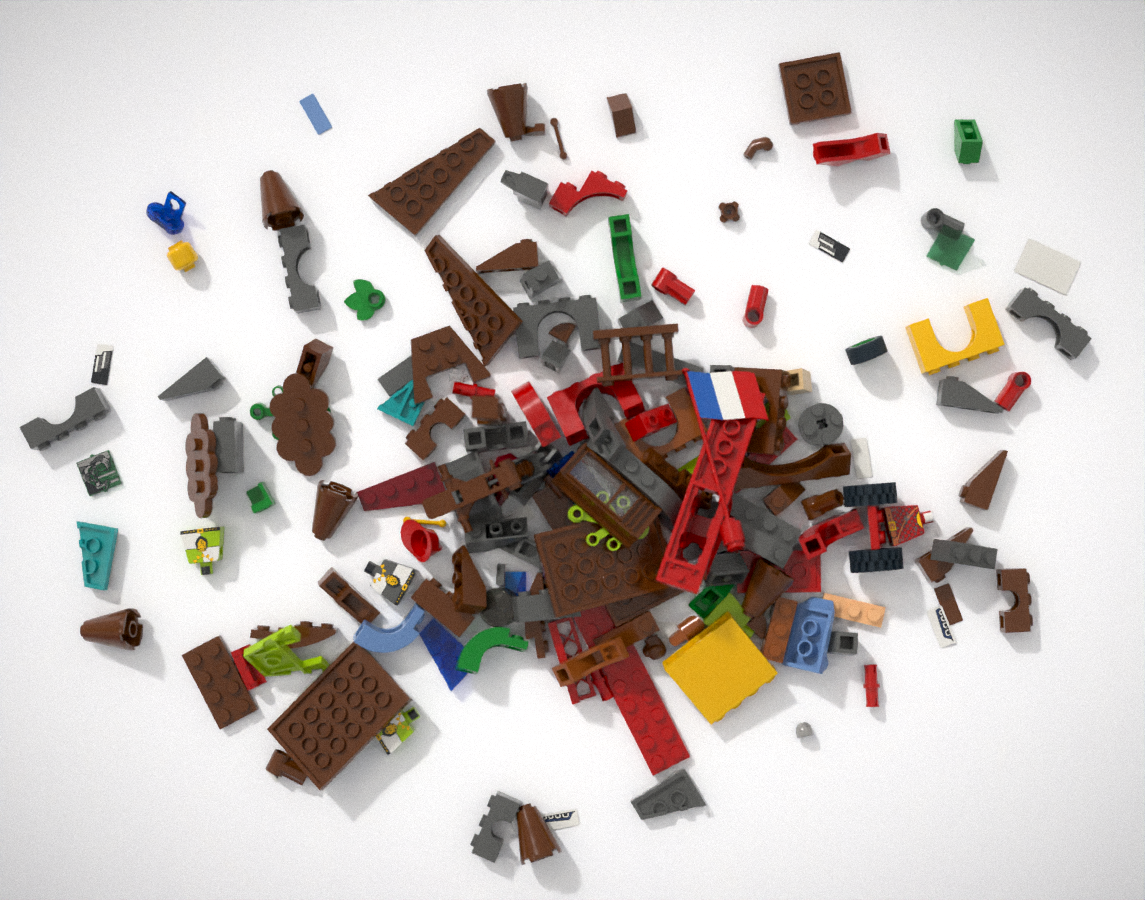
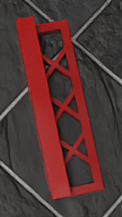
(562, 656)

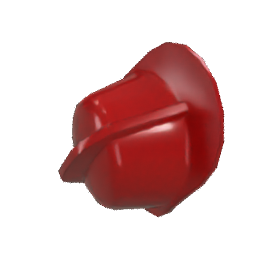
(419, 540)

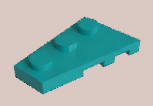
(98, 550)

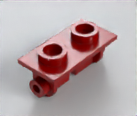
(250, 675)

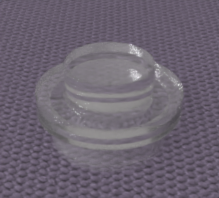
(457, 375)

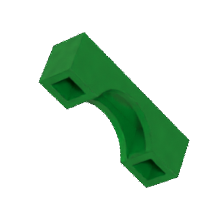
(624, 258)

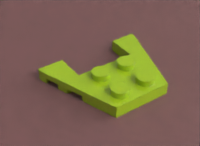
(275, 658)

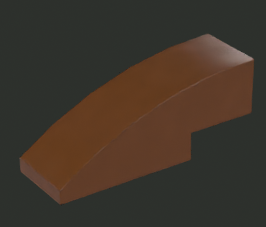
(348, 596)

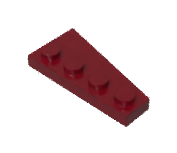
(403, 490)

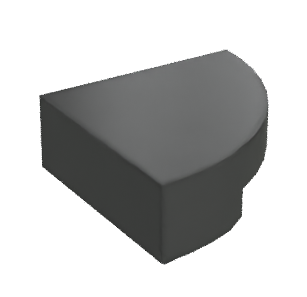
(500, 577)

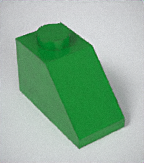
(967, 141)
(709, 598)

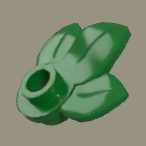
(362, 299)

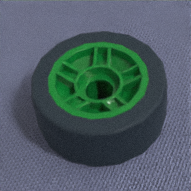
(866, 350)

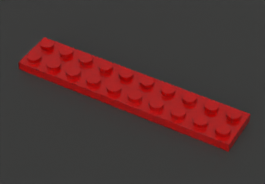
(637, 698)

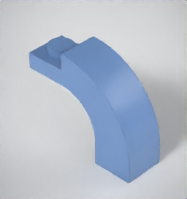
(390, 639)

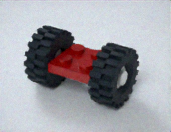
(876, 558)

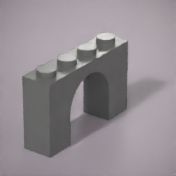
(582, 311)

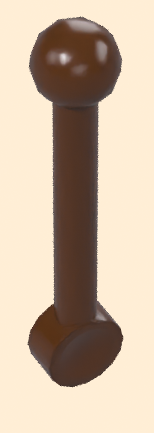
(554, 122)

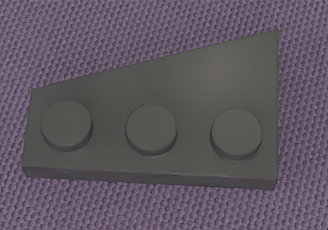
(668, 796)

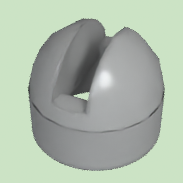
(803, 730)

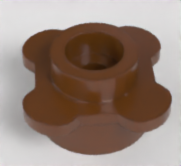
(733, 207)

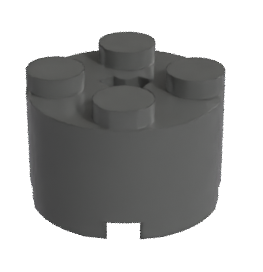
(831, 419)

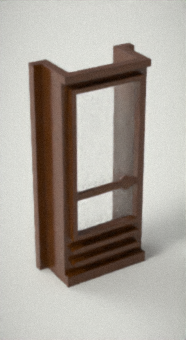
(606, 496)

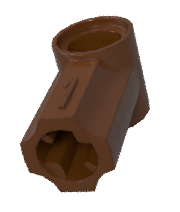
(820, 504)
(283, 765)

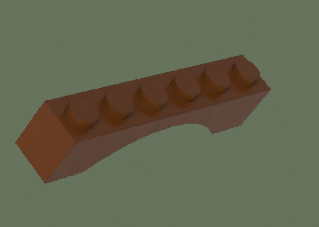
(488, 411)
(827, 462)

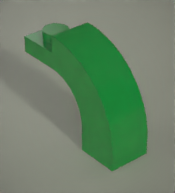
(473, 651)

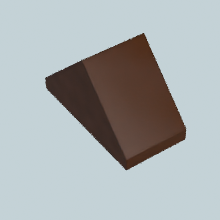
(621, 115)

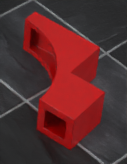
(596, 185)

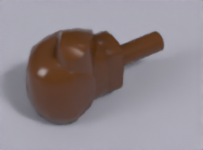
(654, 647)

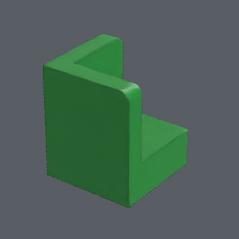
(260, 498)

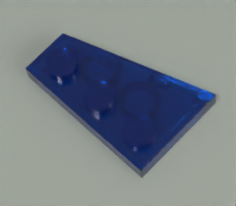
(444, 650)

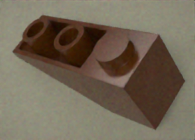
(469, 588)

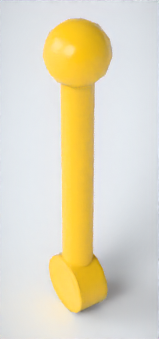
(442, 523)

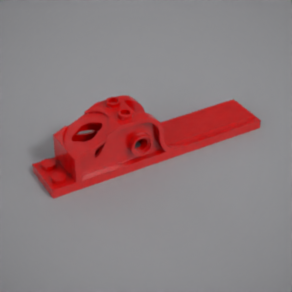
(728, 447)

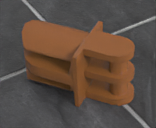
(687, 630)

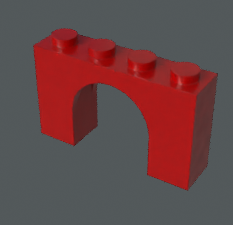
(568, 401)

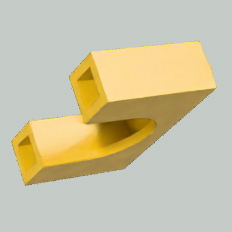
(984, 338)

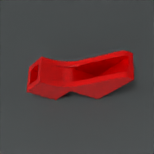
(849, 150)

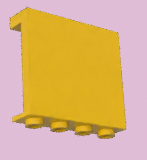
(719, 668)

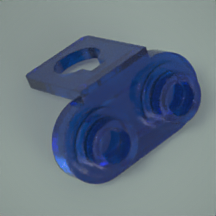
(166, 216)

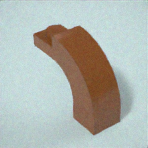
(590, 661)

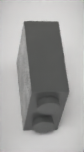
(229, 445)

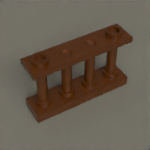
(645, 334)

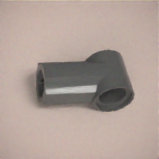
(941, 219)

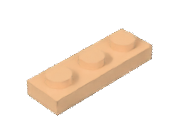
(856, 610)

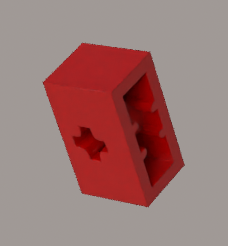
(650, 422)

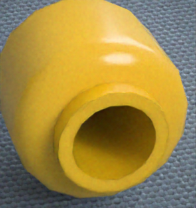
(182, 256)

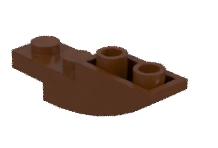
(672, 477)
(535, 628)
(309, 633)

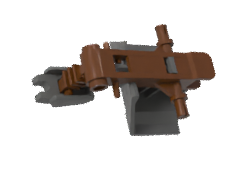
(470, 491)

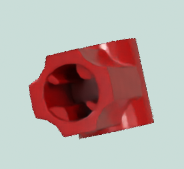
(668, 284)
(755, 304)
(1011, 392)

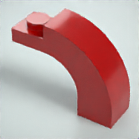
(535, 413)
(821, 535)

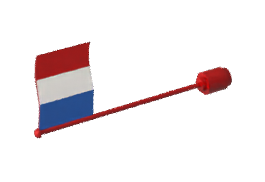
(725, 397)

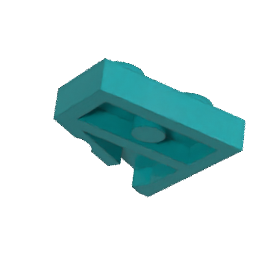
(402, 405)

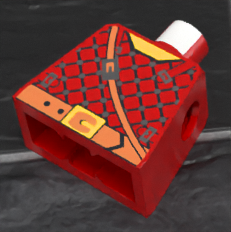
(904, 523)

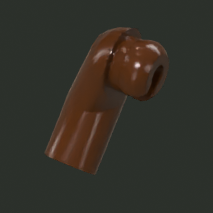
(758, 144)

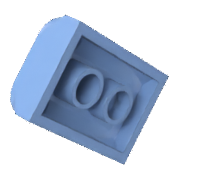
(810, 635)

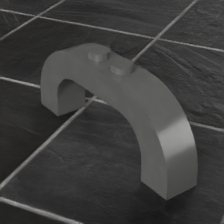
(644, 481)

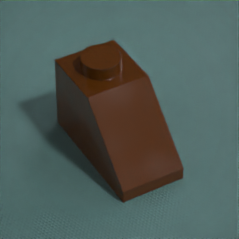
(314, 360)
(782, 497)

